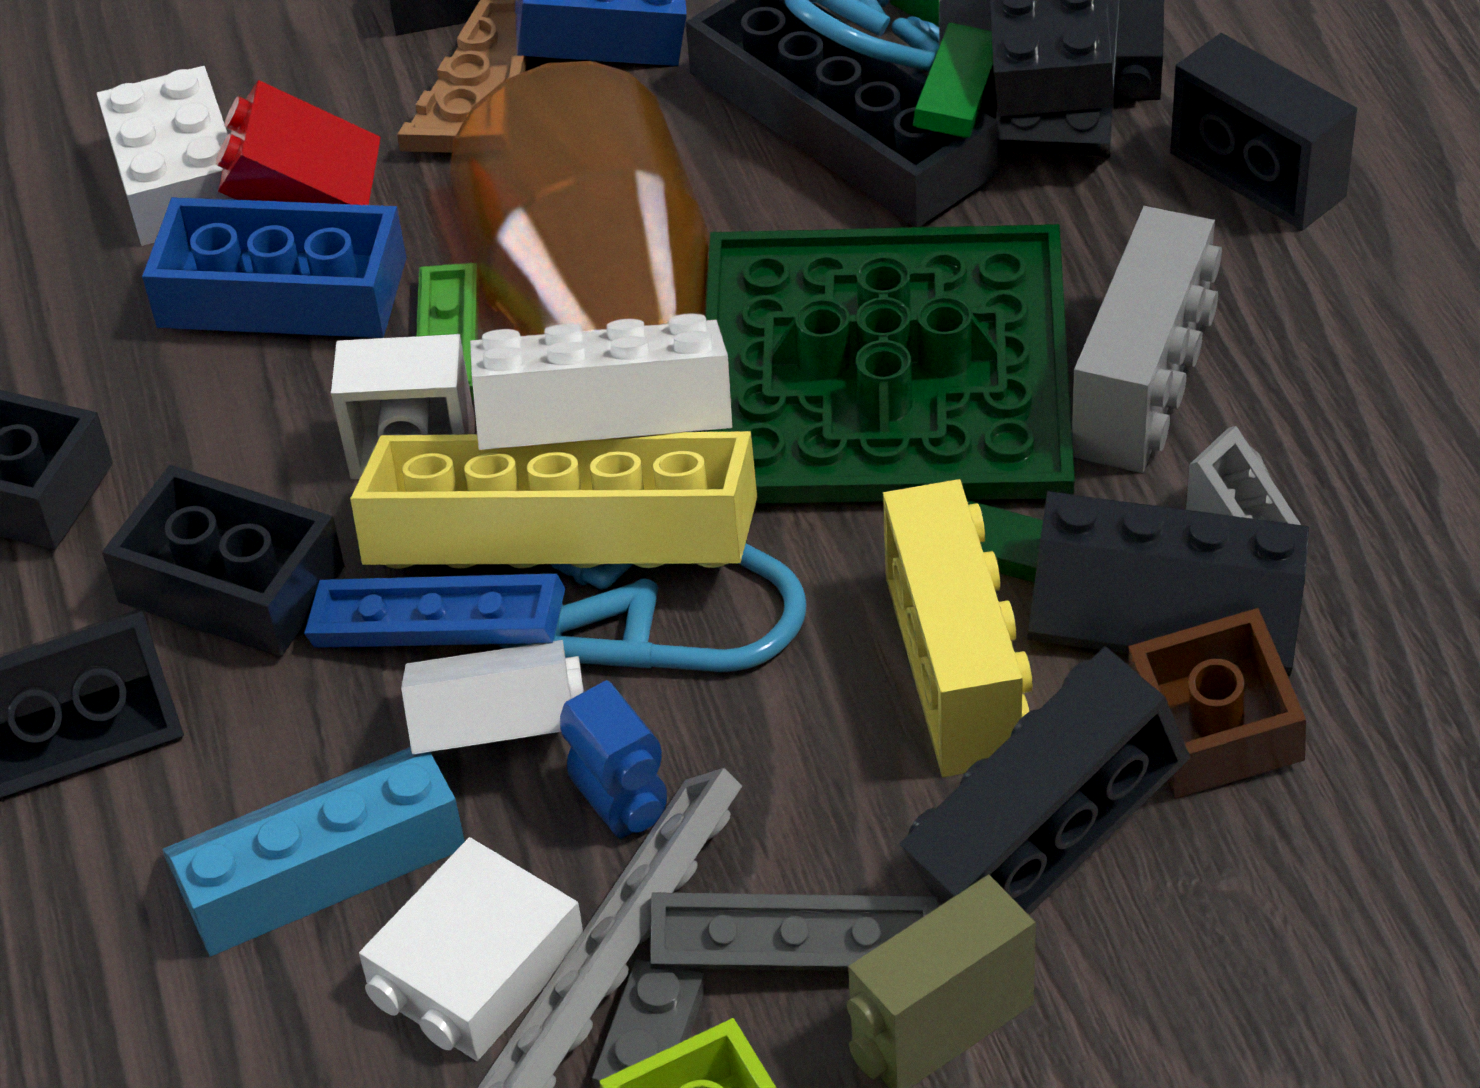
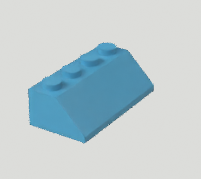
(316, 848)

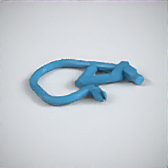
(868, 14)
(640, 602)

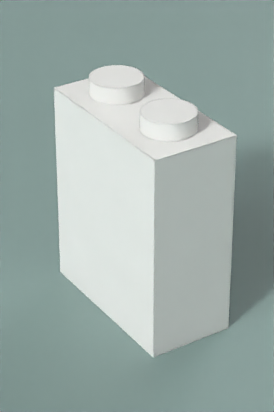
(488, 696)
(471, 949)

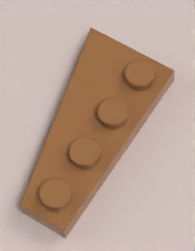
(479, 64)

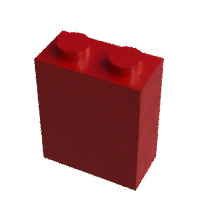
(294, 152)

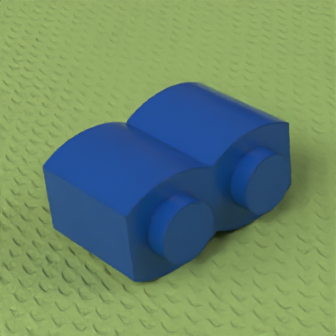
(613, 759)

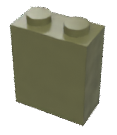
(941, 985)

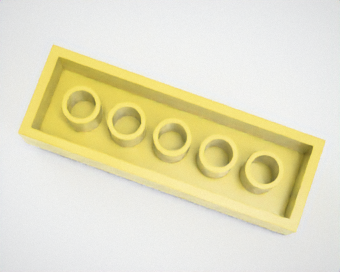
(557, 502)

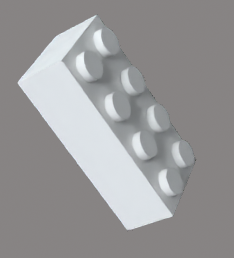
(600, 382)

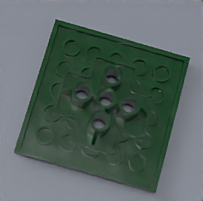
(896, 359)

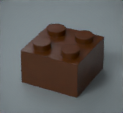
(1225, 699)

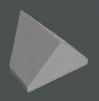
(1235, 482)

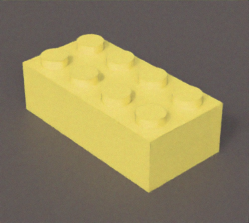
(953, 622)

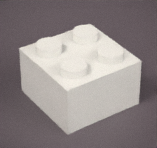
(398, 390)

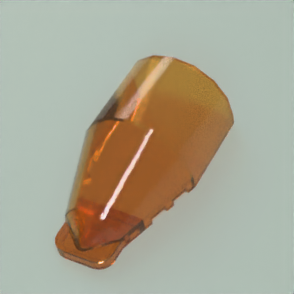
(578, 202)

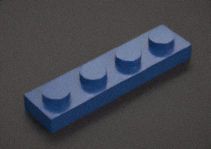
(436, 611)

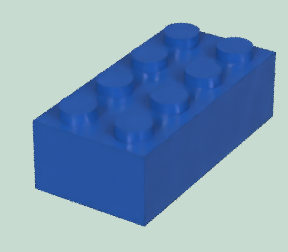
(275, 267)

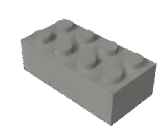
(1145, 339)

